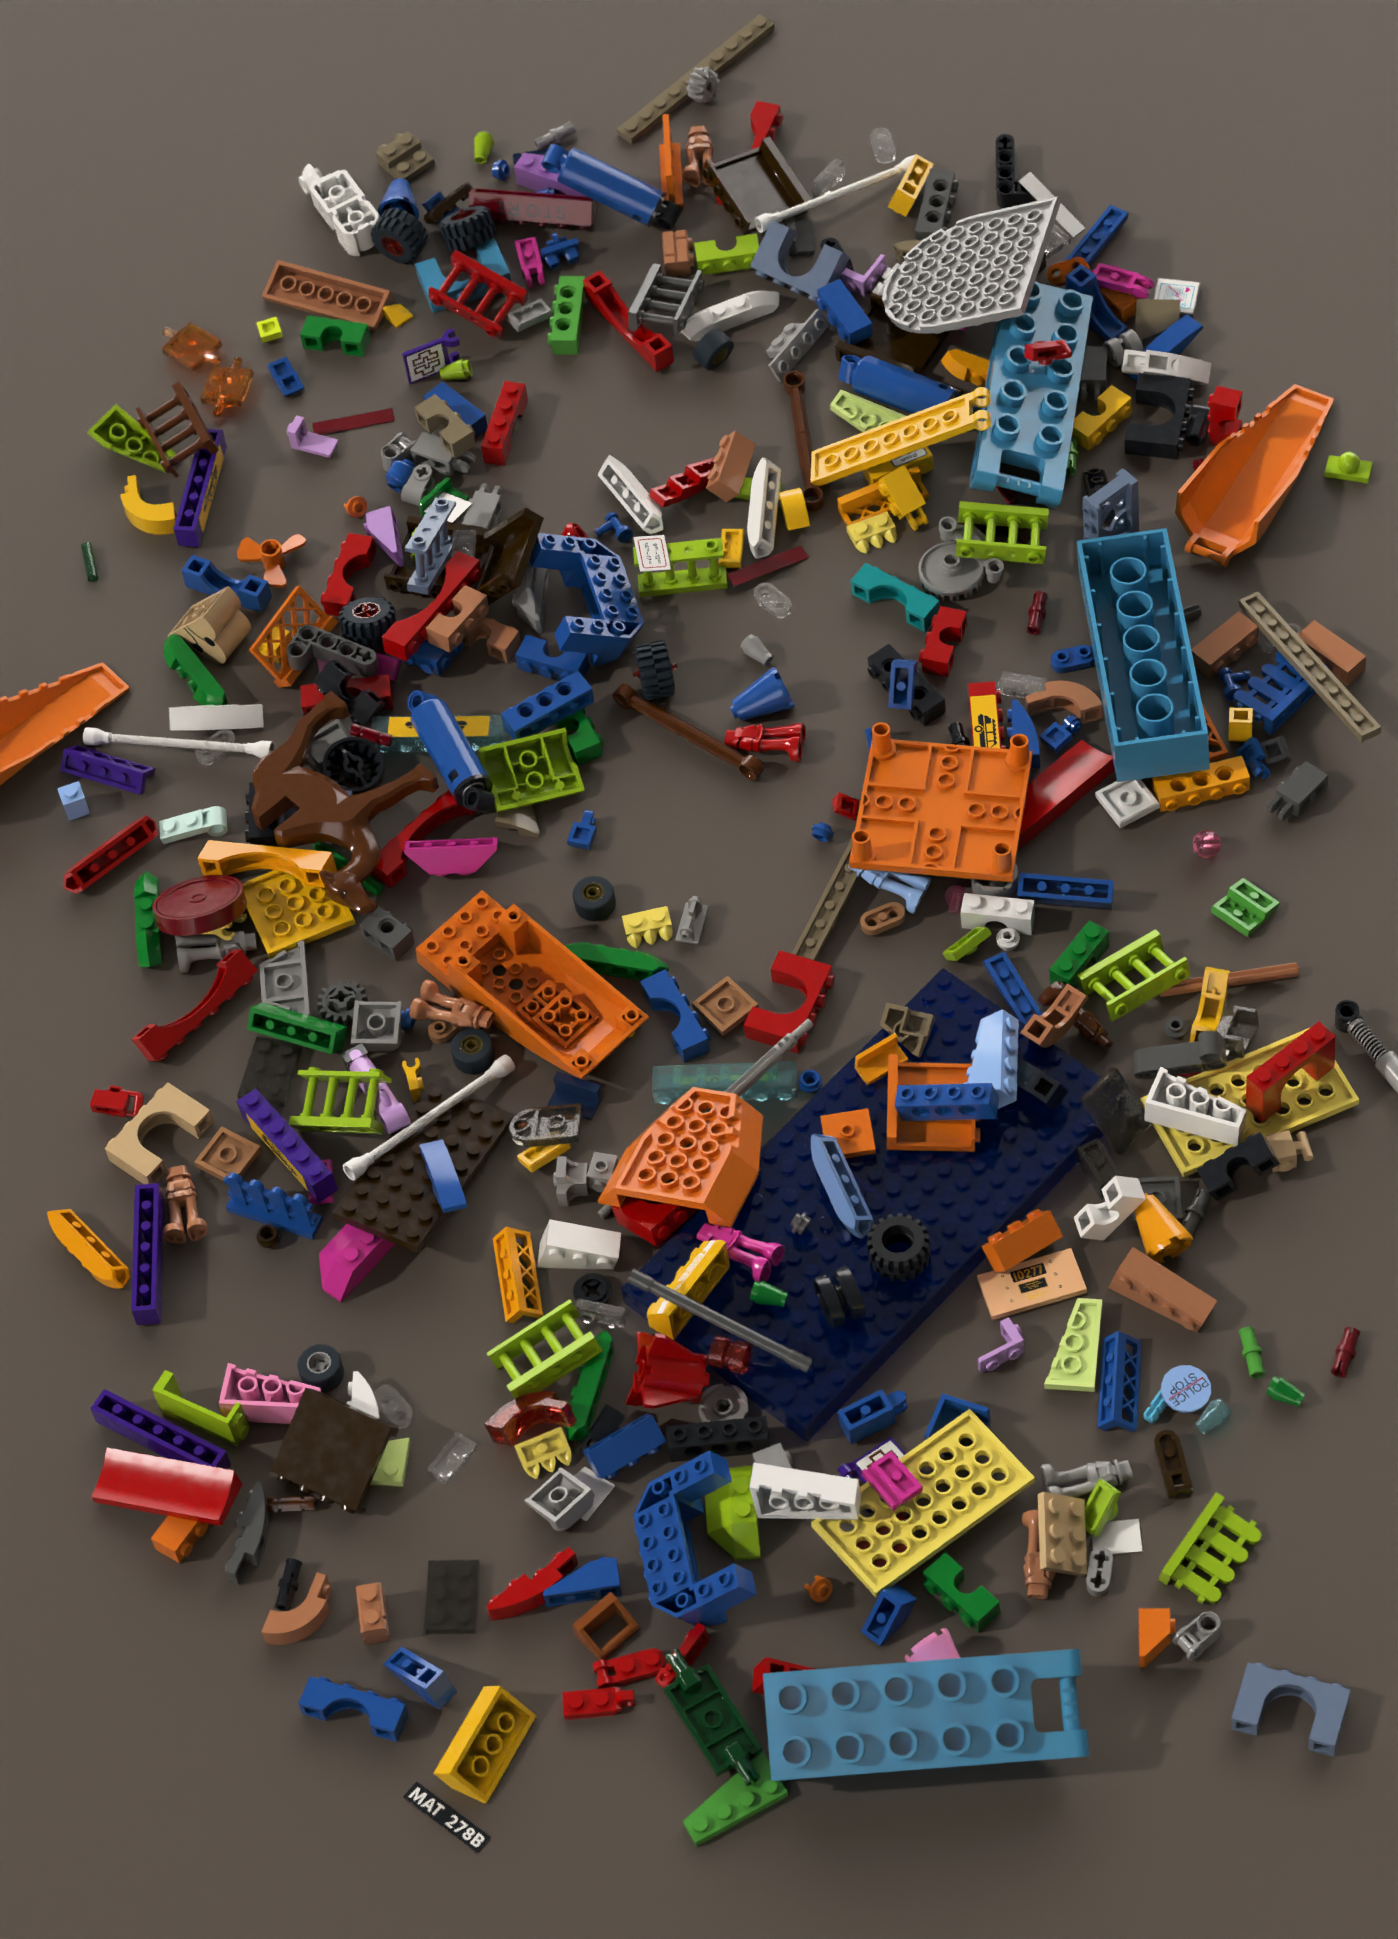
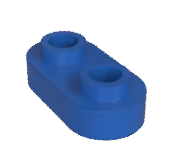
(1073, 660)

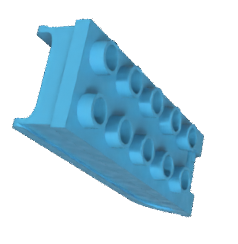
(1030, 401)
(918, 1715)

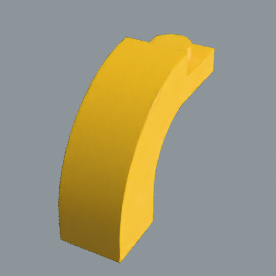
(147, 517)
(1212, 1002)

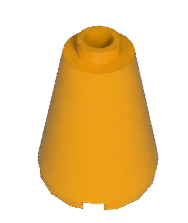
(1160, 1230)

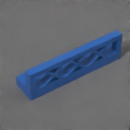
(1113, 1380)

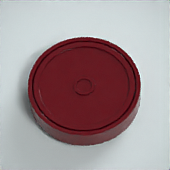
(199, 905)

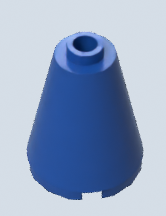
(399, 196)
(762, 697)

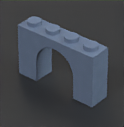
(771, 262)
(1265, 1684)

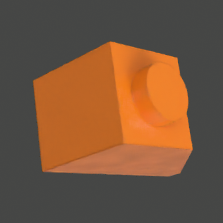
(1154, 1633)

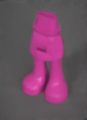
(761, 1266)

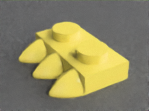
(872, 531)
(648, 924)
(543, 1450)

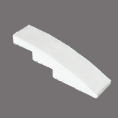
(216, 717)

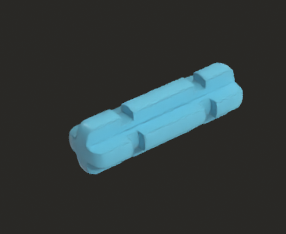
(1157, 1407)

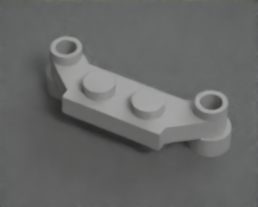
(950, 530)

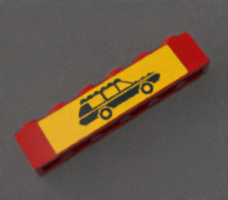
(986, 715)

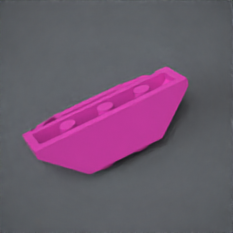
(451, 855)
(349, 1260)

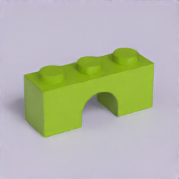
(713, 260)

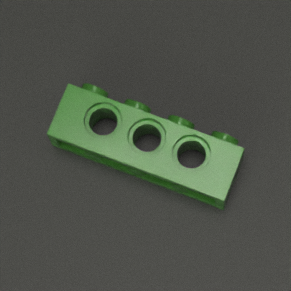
(568, 315)

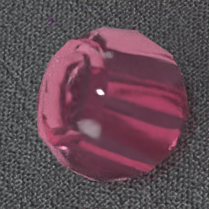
(1206, 844)

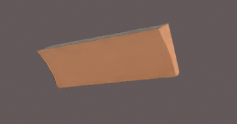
(326, 294)

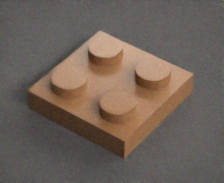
(724, 1005)
(227, 1154)

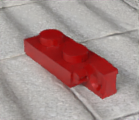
(691, 1648)
(596, 1702)

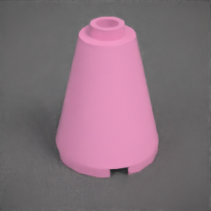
(934, 1648)

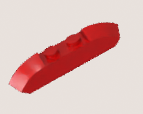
(110, 854)

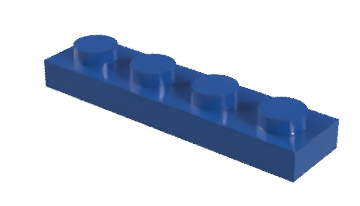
(1099, 234)
(1011, 987)

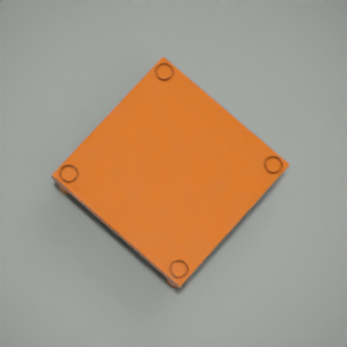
(941, 808)

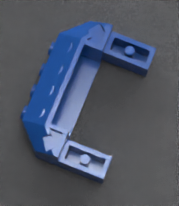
(606, 592)
(669, 1550)

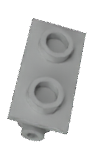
(692, 921)

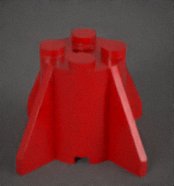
(666, 1373)

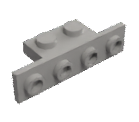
(794, 343)

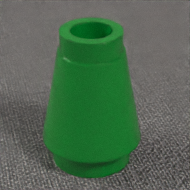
(767, 1294)
(1284, 1391)

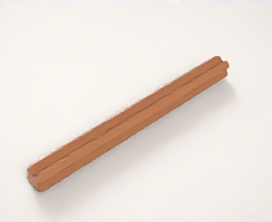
(1238, 978)

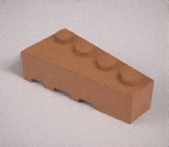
(1162, 1291)

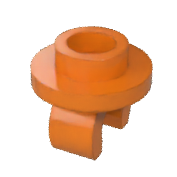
(356, 506)
(820, 1589)

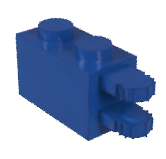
(871, 1414)

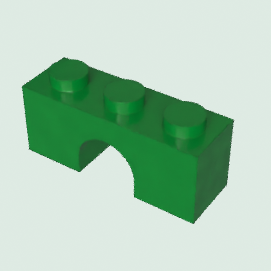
(320, 331)
(584, 743)
(1086, 946)
(974, 1608)

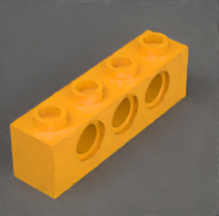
(1202, 784)

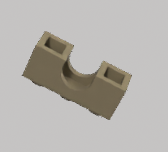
(436, 414)

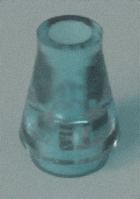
(1213, 1415)

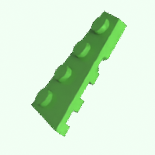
(735, 1803)

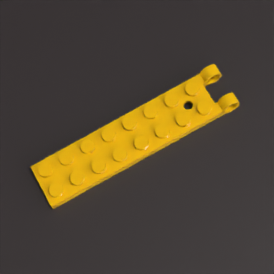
(900, 437)

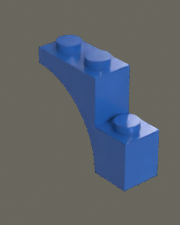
(1101, 317)

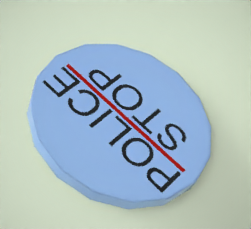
(1186, 1389)

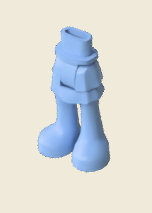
(912, 895)

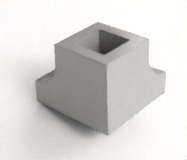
(570, 1180)

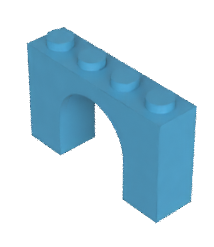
(487, 255)

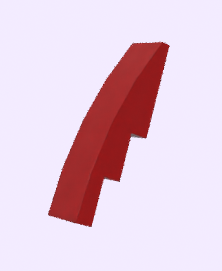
(683, 485)

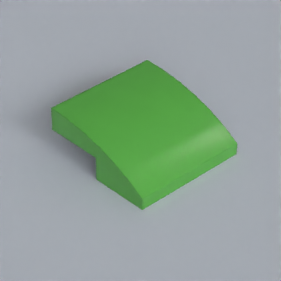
(1245, 907)

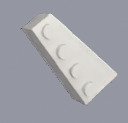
(1193, 1110)
(803, 1494)

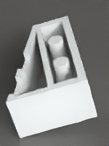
(578, 1247)

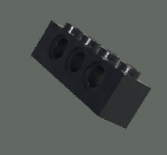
(927, 701)
(721, 1437)

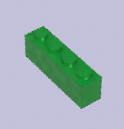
(296, 1028)

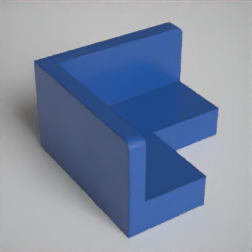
(951, 1408)

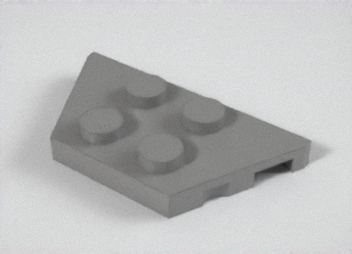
(286, 980)

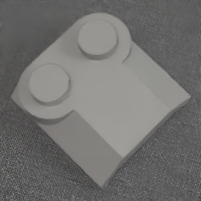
(377, 1025)
(562, 1500)

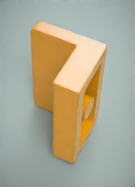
(873, 1062)

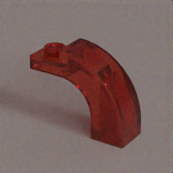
(526, 1412)

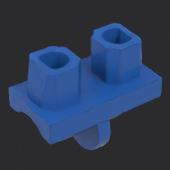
(558, 248)

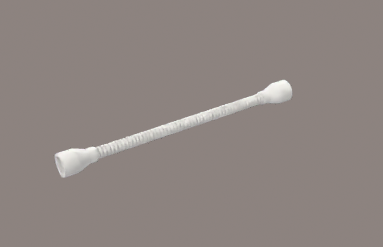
(763, 221)
(96, 737)
(357, 1166)

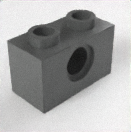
(395, 942)

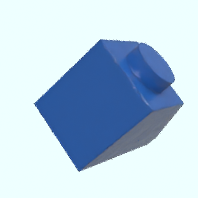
(902, 683)
(888, 1614)

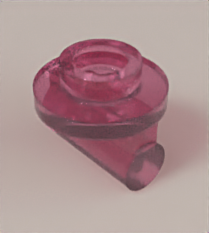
(954, 897)

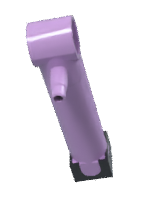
(387, 1107)

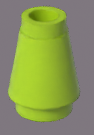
(482, 147)
(456, 371)

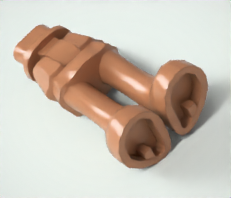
(697, 148)
(464, 1012)
(180, 1194)
(1037, 1580)

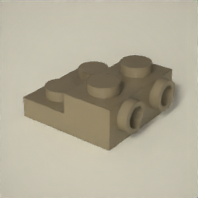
(404, 157)

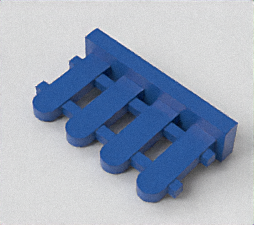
(1281, 703)
(272, 1206)

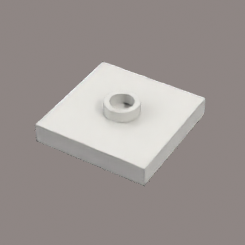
(1127, 801)

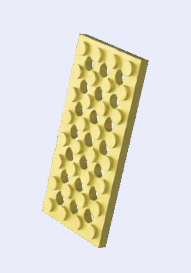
(1297, 1117)
(938, 1535)

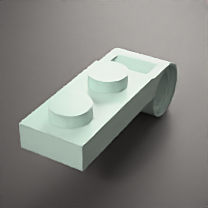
(209, 820)

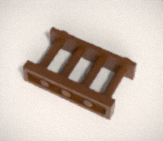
(196, 427)

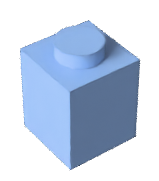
(73, 800)

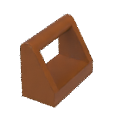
(596, 1618)

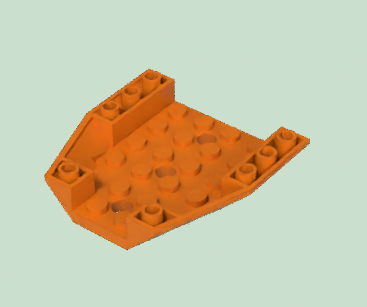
(709, 1174)

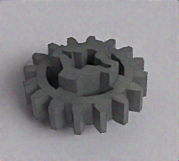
(339, 1001)

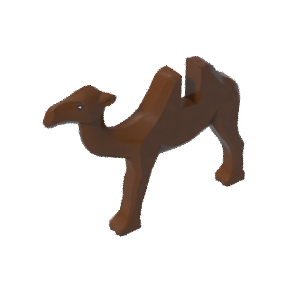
(325, 808)

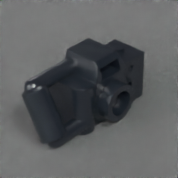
(604, 1425)

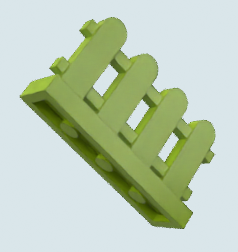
(1199, 1557)

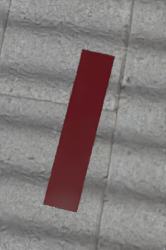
(353, 421)
(767, 565)

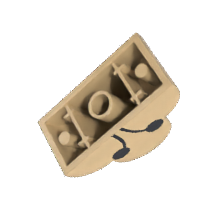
(214, 626)

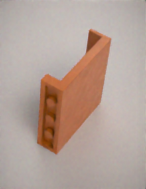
(927, 1135)

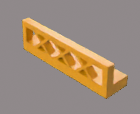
(864, 498)
(511, 1273)

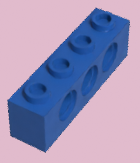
(548, 706)
(946, 1102)

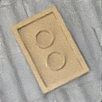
(1062, 1534)

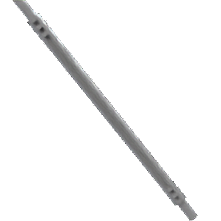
(754, 1073)

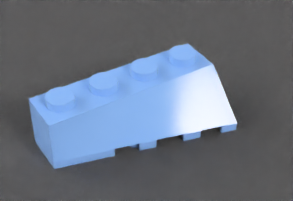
(997, 1055)

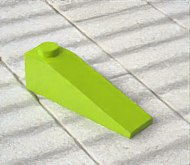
(127, 437)

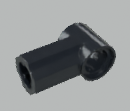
(1198, 425)

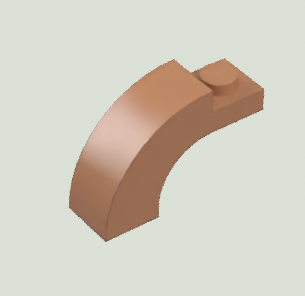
(1066, 696)
(1057, 1020)
(302, 1621)

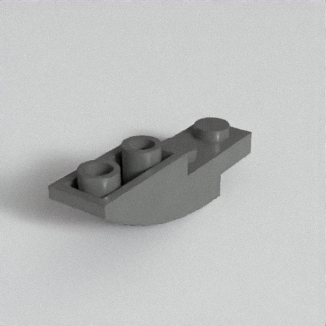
(253, 1529)

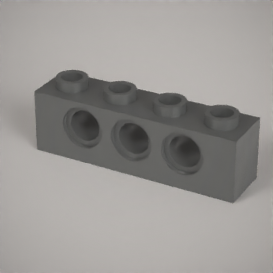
(936, 203)

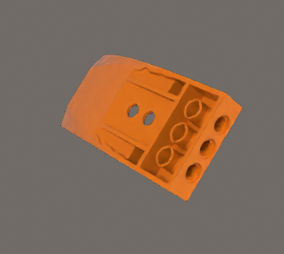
(564, 1005)

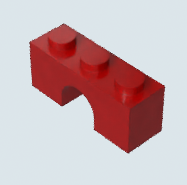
(1223, 413)
(947, 626)

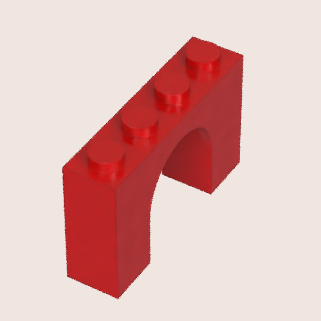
(804, 975)
(1310, 1051)
(649, 1220)

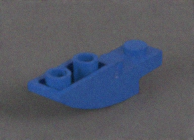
(1023, 725)

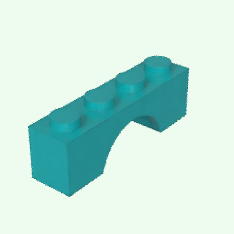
(873, 584)

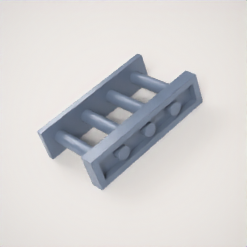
(431, 546)

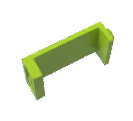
(171, 1403)

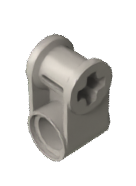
(397, 449)
(418, 485)
(1194, 1638)

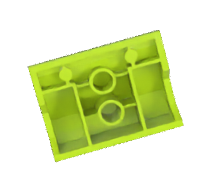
(531, 770)

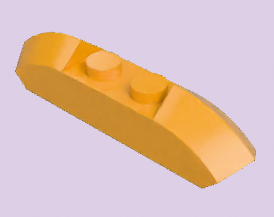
(966, 366)
(88, 1248)

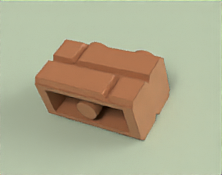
(676, 253)
(372, 1613)

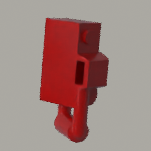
(1047, 351)
(116, 1101)

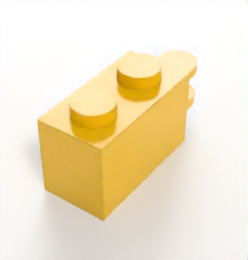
(903, 496)

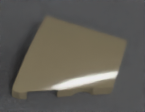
(1155, 316)
(520, 819)
(910, 1026)

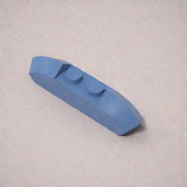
(840, 1185)

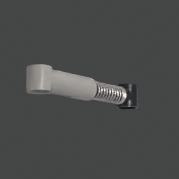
(1384, 1061)

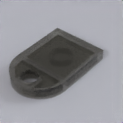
(547, 1125)

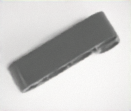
(318, 643)
(1182, 1058)

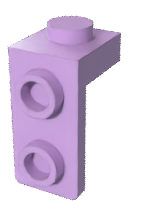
(863, 284)
(309, 442)
(1009, 1351)

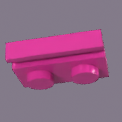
(892, 1480)

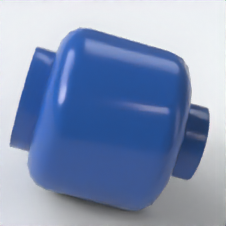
(399, 474)

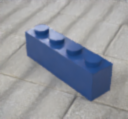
(1066, 891)

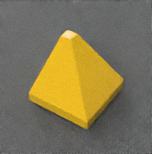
(397, 314)

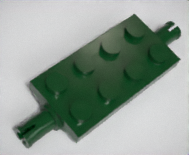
(712, 1719)

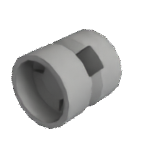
(1115, 346)

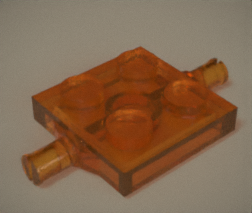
(191, 346)
(226, 386)

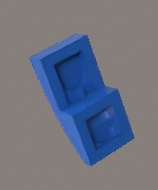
(285, 376)

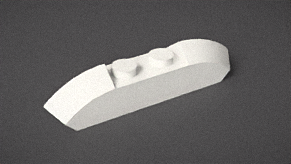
(731, 313)
(631, 495)
(763, 508)

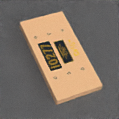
(1032, 1284)

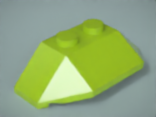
(733, 1516)

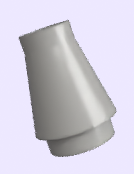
(754, 648)

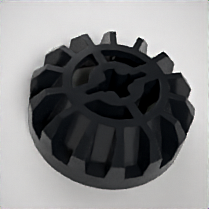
(354, 753)

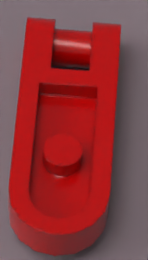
(629, 1668)

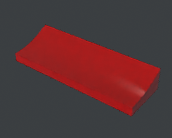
(1062, 787)
(166, 1486)

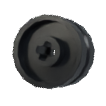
(839, 1297)

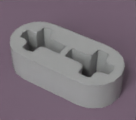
(1104, 1572)

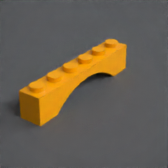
(231, 858)

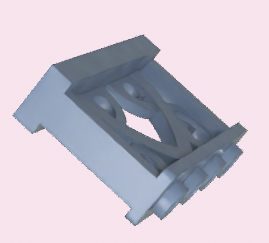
(1096, 508)

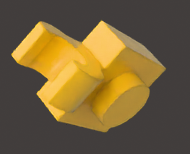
(415, 1083)

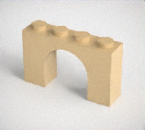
(166, 1107)

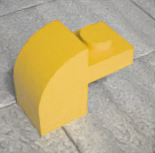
(793, 509)
(1240, 724)

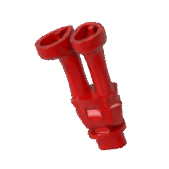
(754, 737)

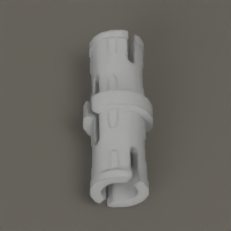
(555, 136)

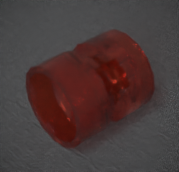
(730, 1354)

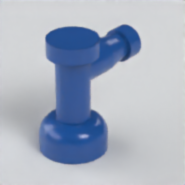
(623, 532)
(1229, 678)

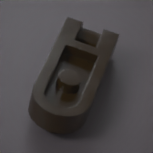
(448, 203)
(1172, 1463)

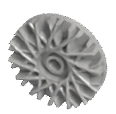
(948, 574)

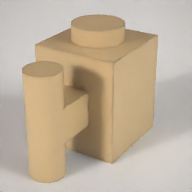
(1287, 1150)

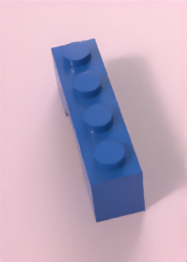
(206, 578)
(663, 994)
(324, 1698)

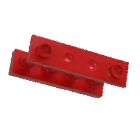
(478, 273)

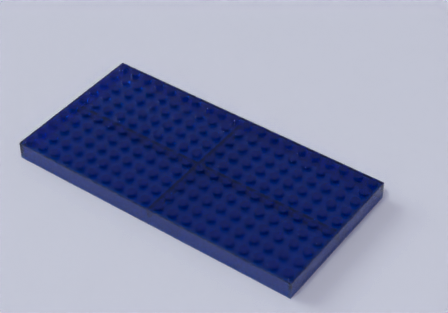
(952, 1193)

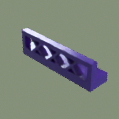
(106, 768)

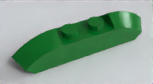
(189, 667)
(147, 932)
(617, 962)
(589, 1388)

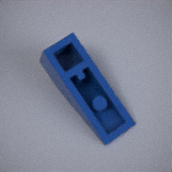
(586, 1584)
(421, 1677)

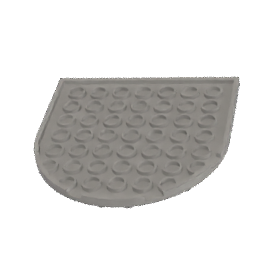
(972, 270)

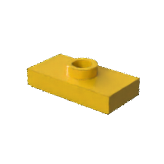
(732, 548)
(538, 1156)

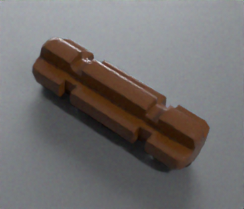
(291, 1503)

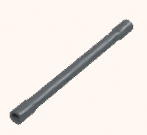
(788, 1355)

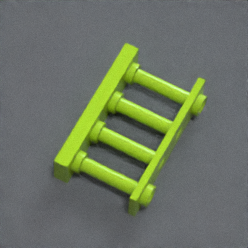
(1002, 515)
(686, 580)
(1125, 960)
(346, 1122)
(554, 1367)

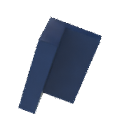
(576, 1090)

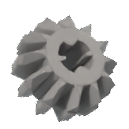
(702, 84)

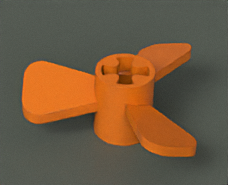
(272, 556)

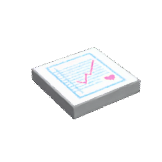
(1180, 290)

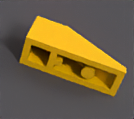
(910, 185)

